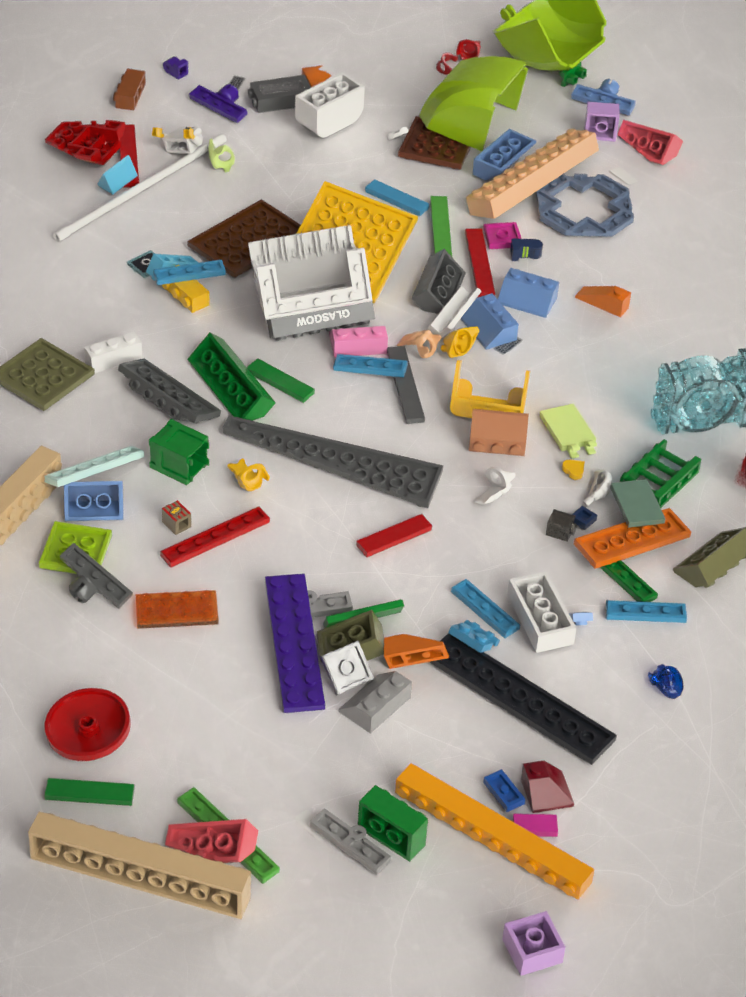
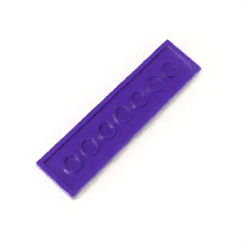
(294, 643)

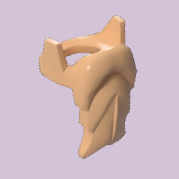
(418, 338)

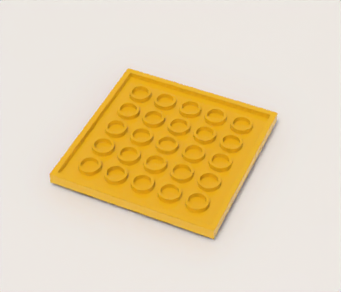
(374, 226)

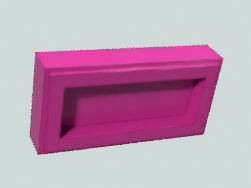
(538, 824)

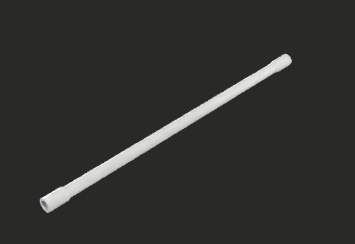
(68, 230)

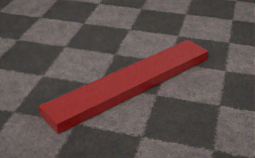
(128, 147)
(479, 261)
(214, 536)

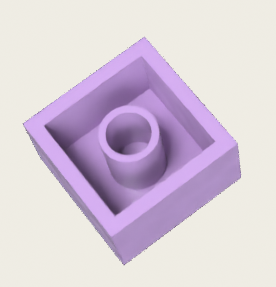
(602, 120)
(533, 943)

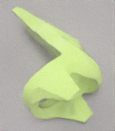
(215, 152)

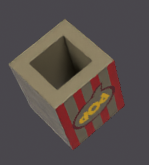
(176, 517)

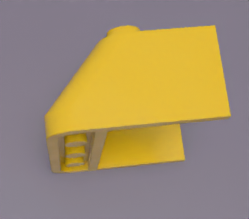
(464, 402)

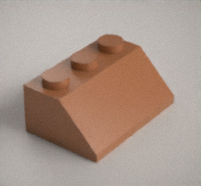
(498, 432)

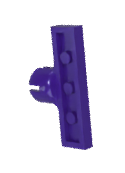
(220, 102)

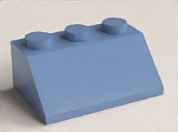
(528, 292)
(493, 320)
(93, 501)

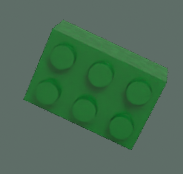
(393, 823)

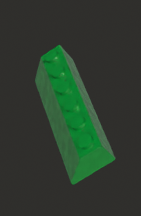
(230, 379)

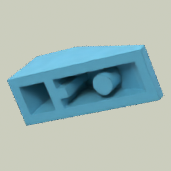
(164, 260)

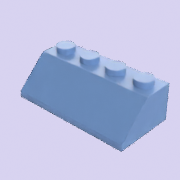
(501, 154)

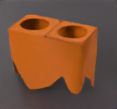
(314, 75)

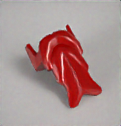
(470, 50)

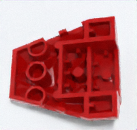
(90, 142)

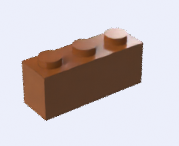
(130, 89)

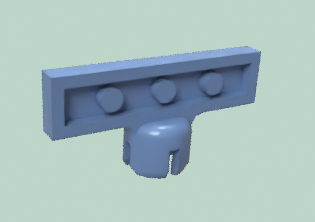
(604, 94)

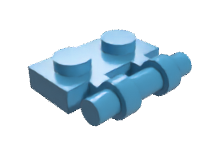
(474, 636)

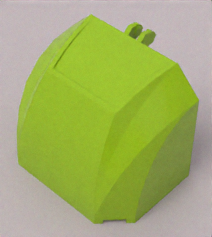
(552, 32)
(465, 99)

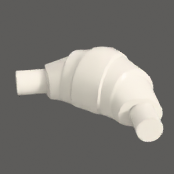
(600, 486)

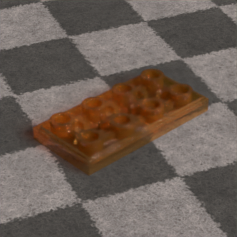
(176, 609)

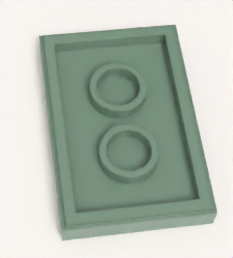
(637, 503)

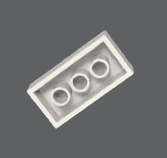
(541, 611)

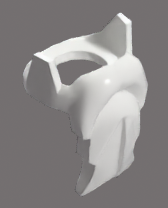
(498, 487)

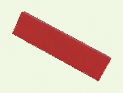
(394, 535)

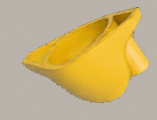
(459, 341)

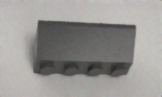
(438, 282)

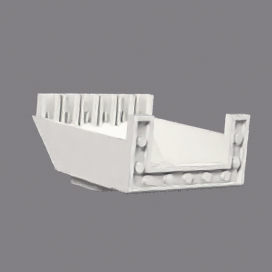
(309, 272)

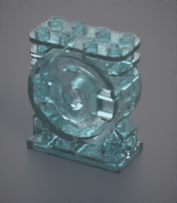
(690, 396)

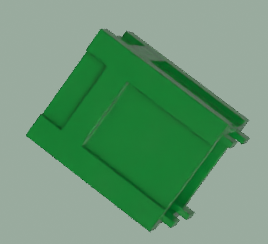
(178, 452)

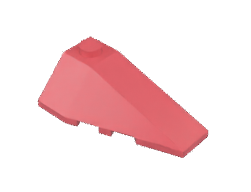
(650, 142)
(214, 840)

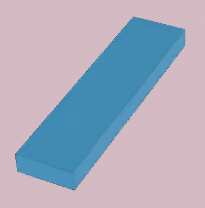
(397, 197)
(189, 272)
(370, 365)
(485, 608)
(646, 611)

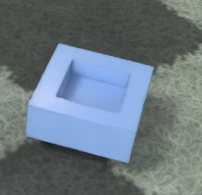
(581, 618)

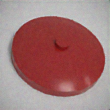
(87, 724)

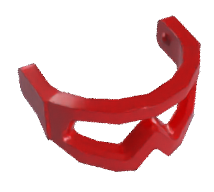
(448, 56)

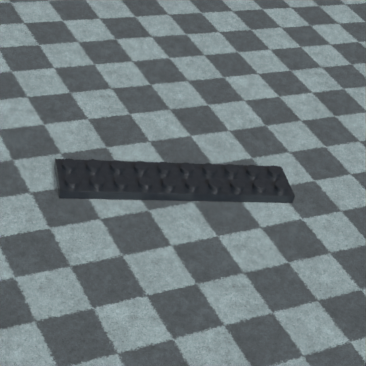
(525, 700)

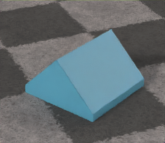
(118, 175)

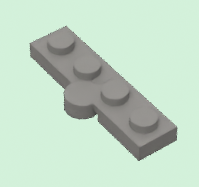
(329, 603)
(351, 840)

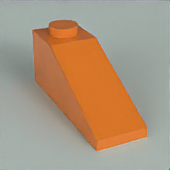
(608, 298)
(410, 650)

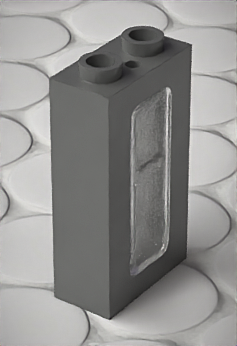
(277, 93)

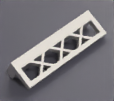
(453, 311)

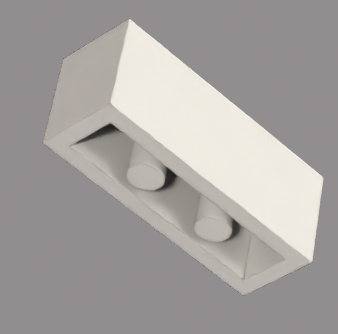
(113, 352)

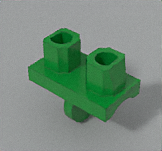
(571, 76)

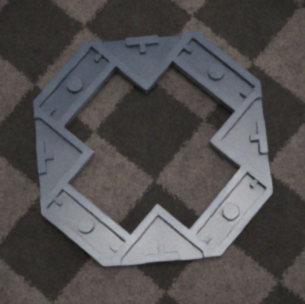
(620, 205)

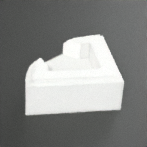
(398, 133)

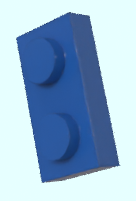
(504, 790)

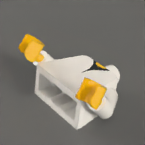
(181, 140)

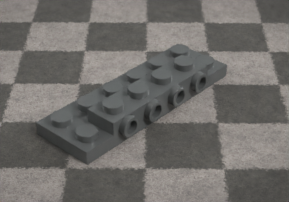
(167, 392)

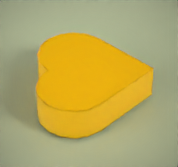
(573, 468)

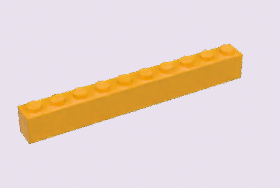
(494, 831)

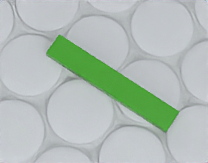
(440, 224)
(204, 811)

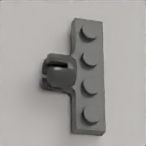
(93, 578)

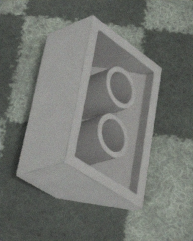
(378, 700)

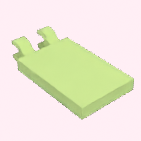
(569, 429)

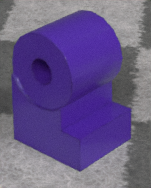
(174, 66)

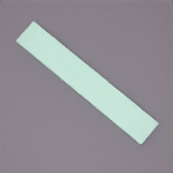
(94, 466)

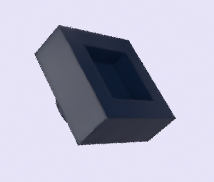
(584, 517)

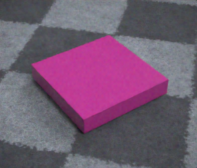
(500, 234)

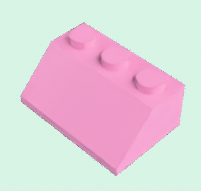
(359, 341)

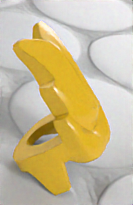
(246, 477)

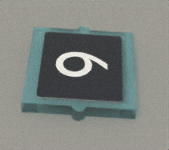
(141, 263)

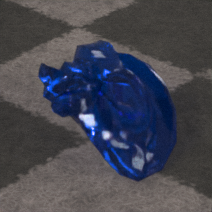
(667, 680)

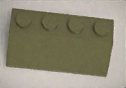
(714, 558)

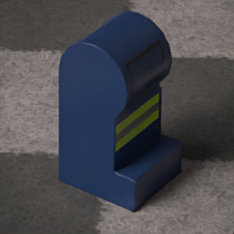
(525, 249)

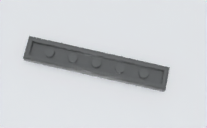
(407, 388)

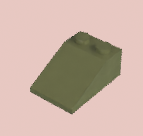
(361, 628)

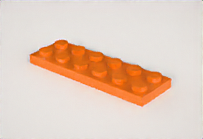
(623, 542)

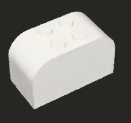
(330, 105)

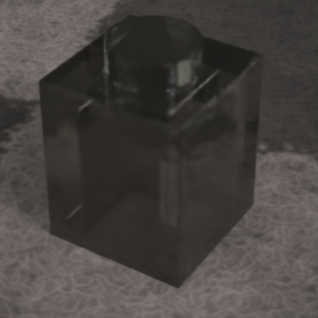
(561, 525)

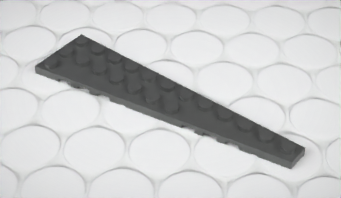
(383, 471)

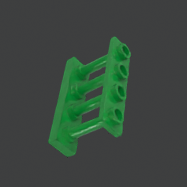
(668, 487)

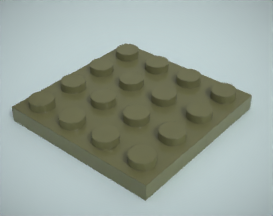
(43, 374)

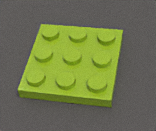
(62, 535)

